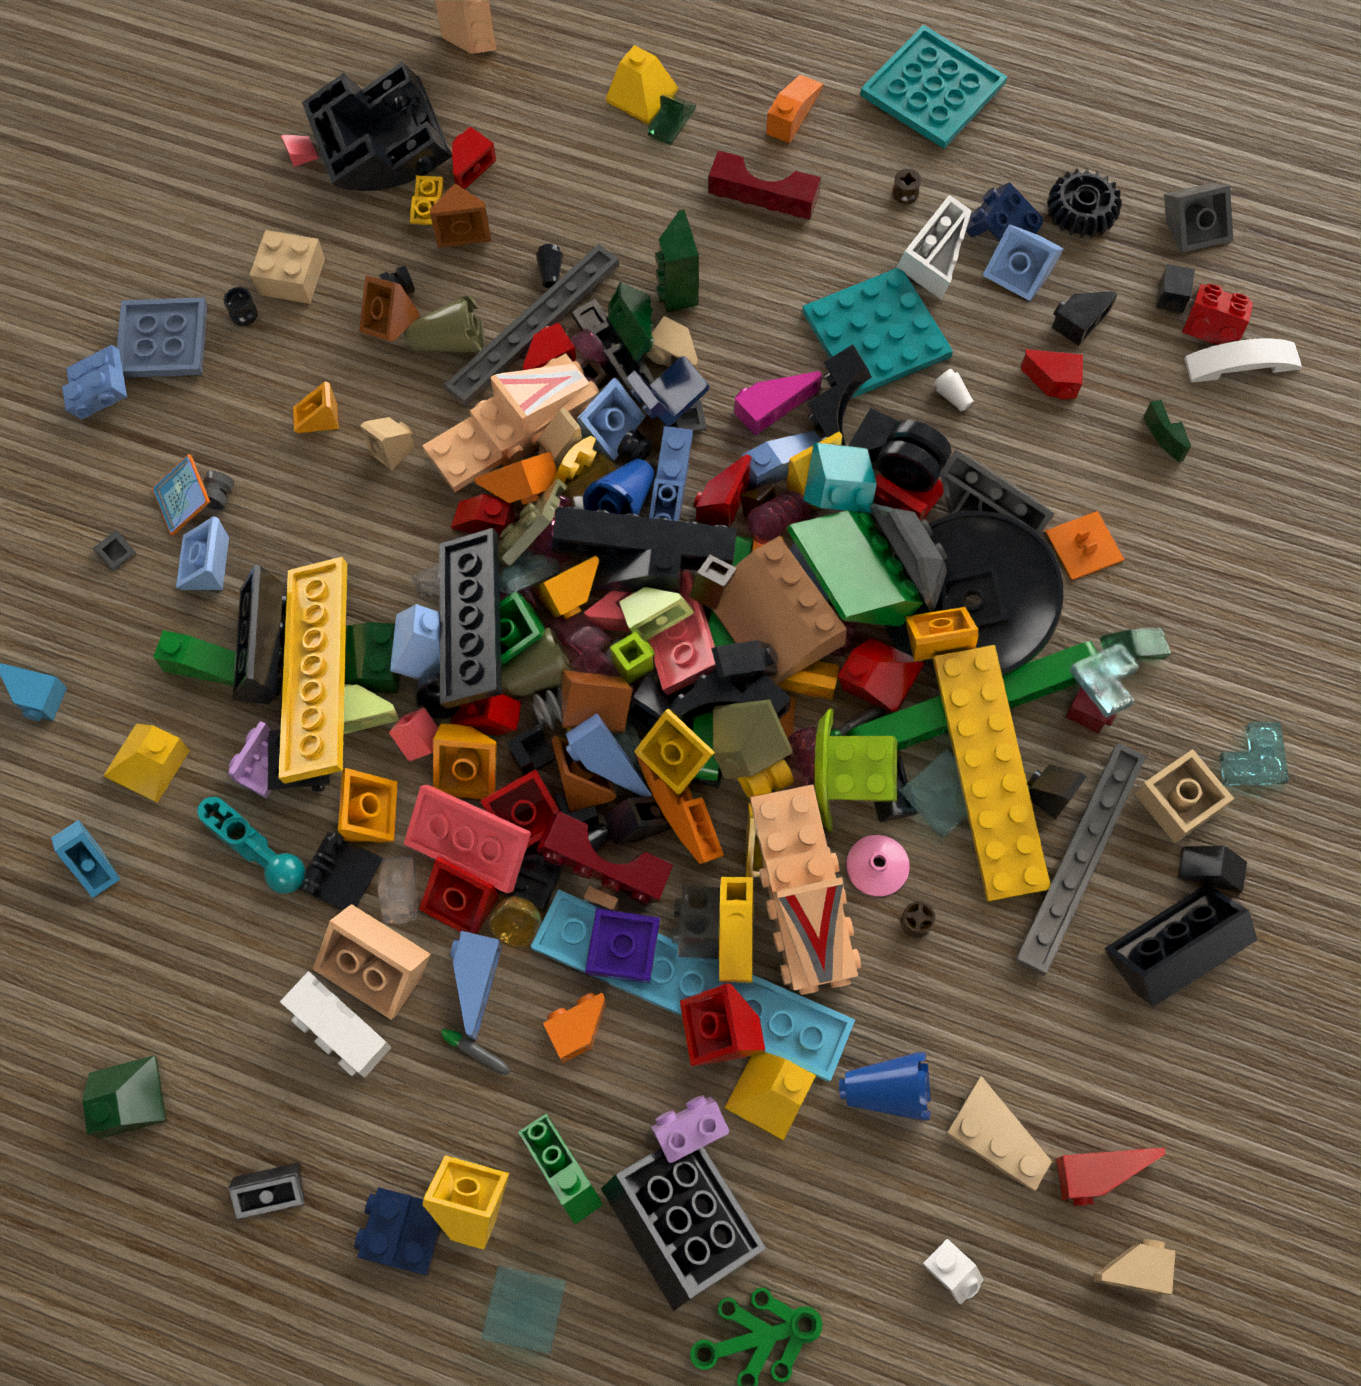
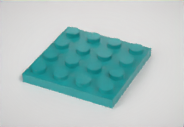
(933, 86)
(885, 326)

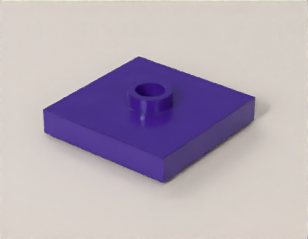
(622, 946)

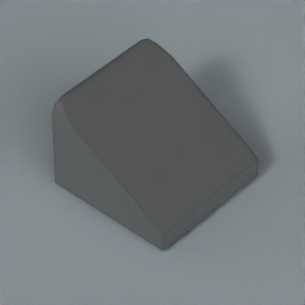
(114, 550)

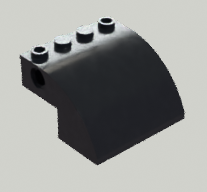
(378, 132)

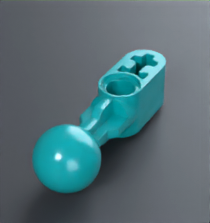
(282, 871)

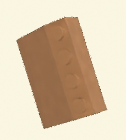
(781, 606)

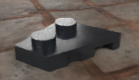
(536, 880)

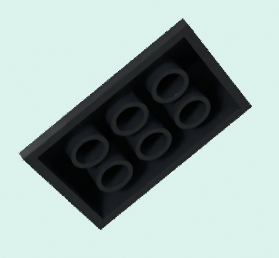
(682, 1222)

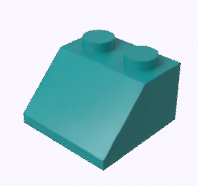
(840, 478)

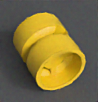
(773, 777)

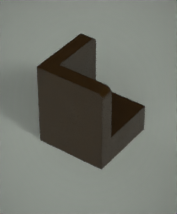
(712, 581)

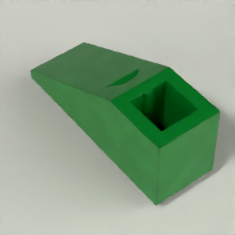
(560, 1169)

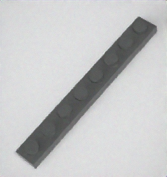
(542, 313)
(1080, 859)

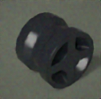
(634, 447)

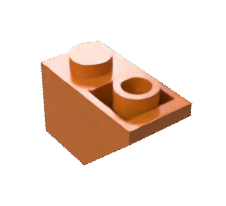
(575, 1029)

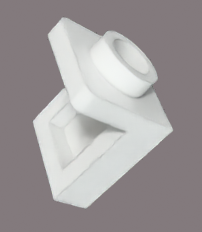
(954, 1271)

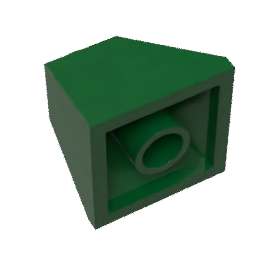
(123, 1098)

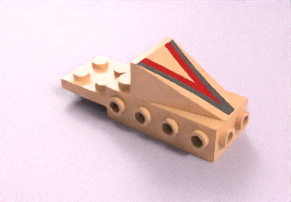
(510, 421)
(804, 891)

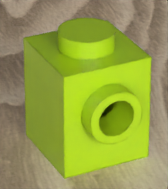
(632, 657)

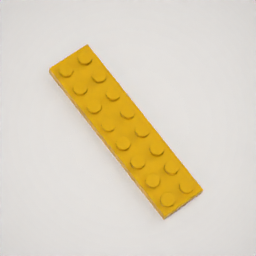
(314, 671)
(991, 773)

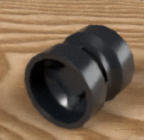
(401, 277)
(240, 306)

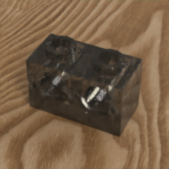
(698, 922)

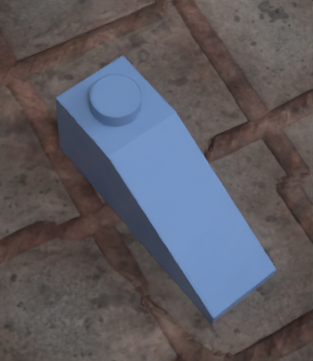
(771, 458)
(604, 756)
(474, 968)

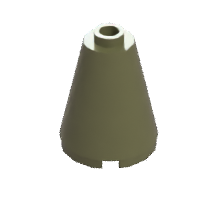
(448, 329)
(536, 667)

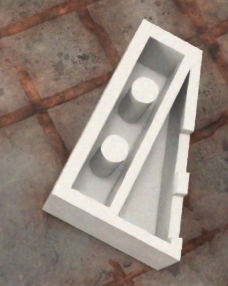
(936, 247)
(335, 1026)

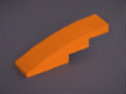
(686, 816)

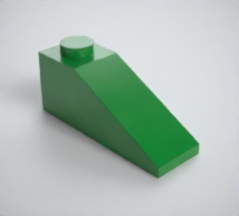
(195, 658)

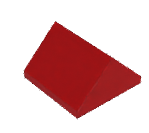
(457, 897)

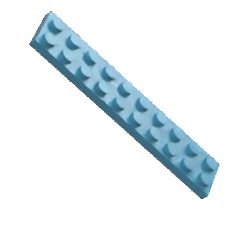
(789, 1022)

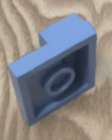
(94, 383)

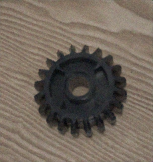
(1084, 203)

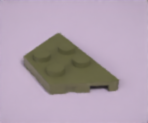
(532, 522)

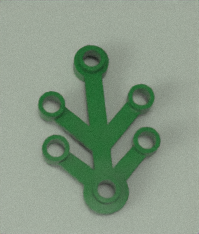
(762, 1336)

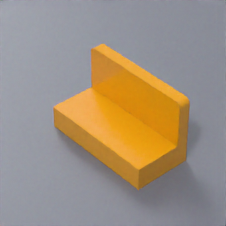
(814, 680)

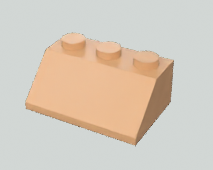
(467, 24)
(370, 961)

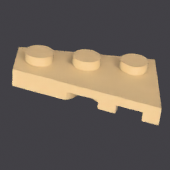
(998, 1137)

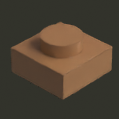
(602, 898)

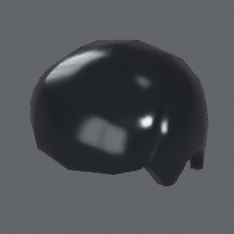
(428, 694)

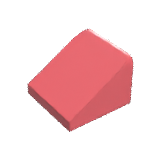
(299, 149)

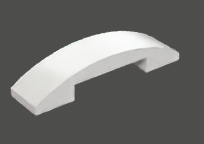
(1242, 356)

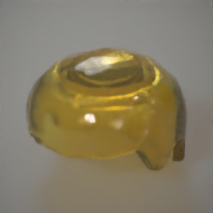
(515, 921)

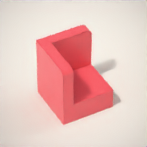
(415, 734)

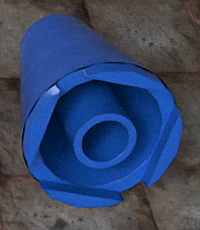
(621, 490)
(890, 1087)

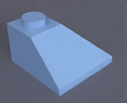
(1022, 262)
(416, 642)

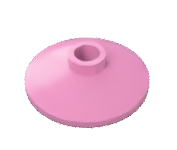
(873, 879)

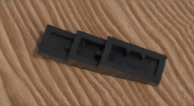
(616, 354)

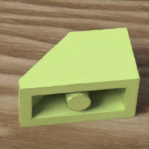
(654, 611)
(365, 709)

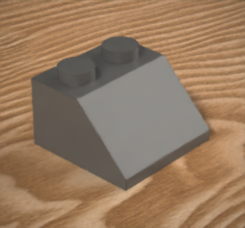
(1200, 216)

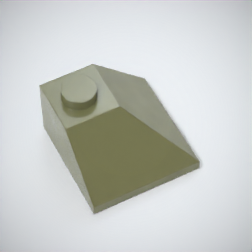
(747, 738)

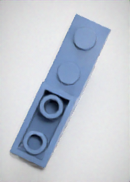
(671, 474)

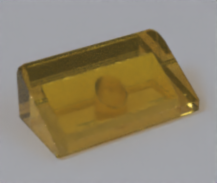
(600, 467)

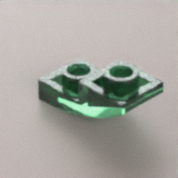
(1140, 643)

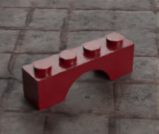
(792, 195)
(568, 843)

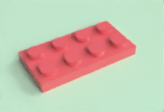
(684, 648)
(467, 837)

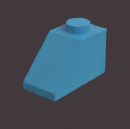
(33, 692)
(84, 858)

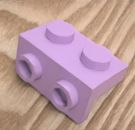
(251, 765)
(690, 1128)

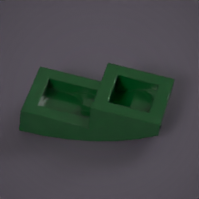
(1169, 436)

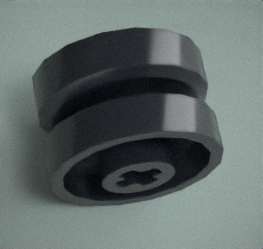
(913, 456)

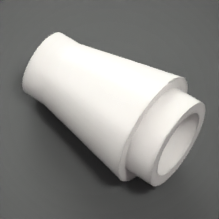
(953, 389)

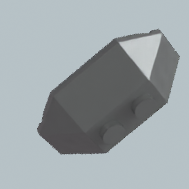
(976, 487)
(914, 549)

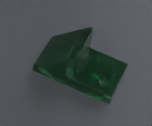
(671, 118)

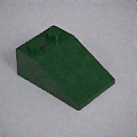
(369, 657)

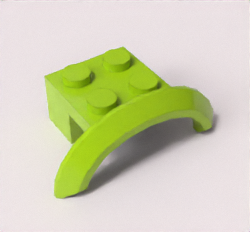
(852, 768)

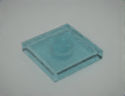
(938, 794)
(524, 1309)

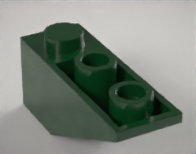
(631, 317)

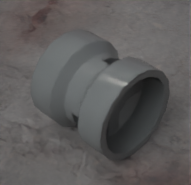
(217, 487)

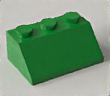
(518, 626)

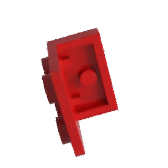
(1218, 315)
(896, 497)

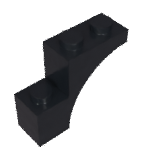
(845, 376)
(712, 691)

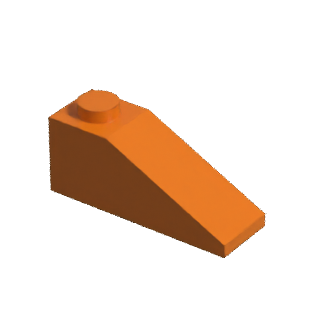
(792, 107)

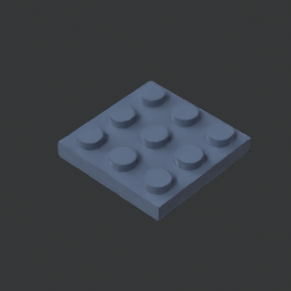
(162, 337)

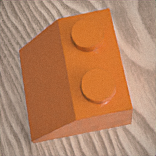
(521, 480)

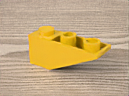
(736, 929)

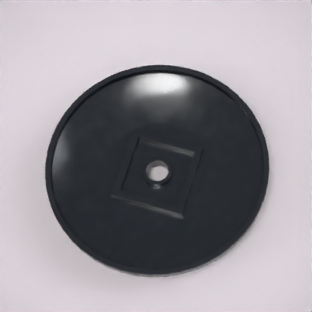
(1011, 574)

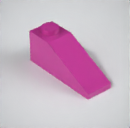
(773, 399)

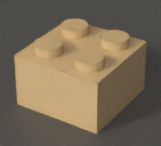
(287, 266)
(1184, 796)

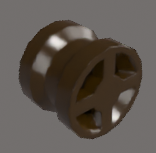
(906, 186)
(920, 913)

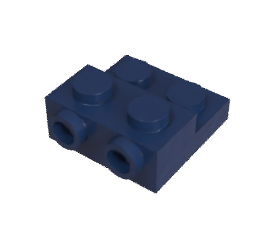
(398, 1232)

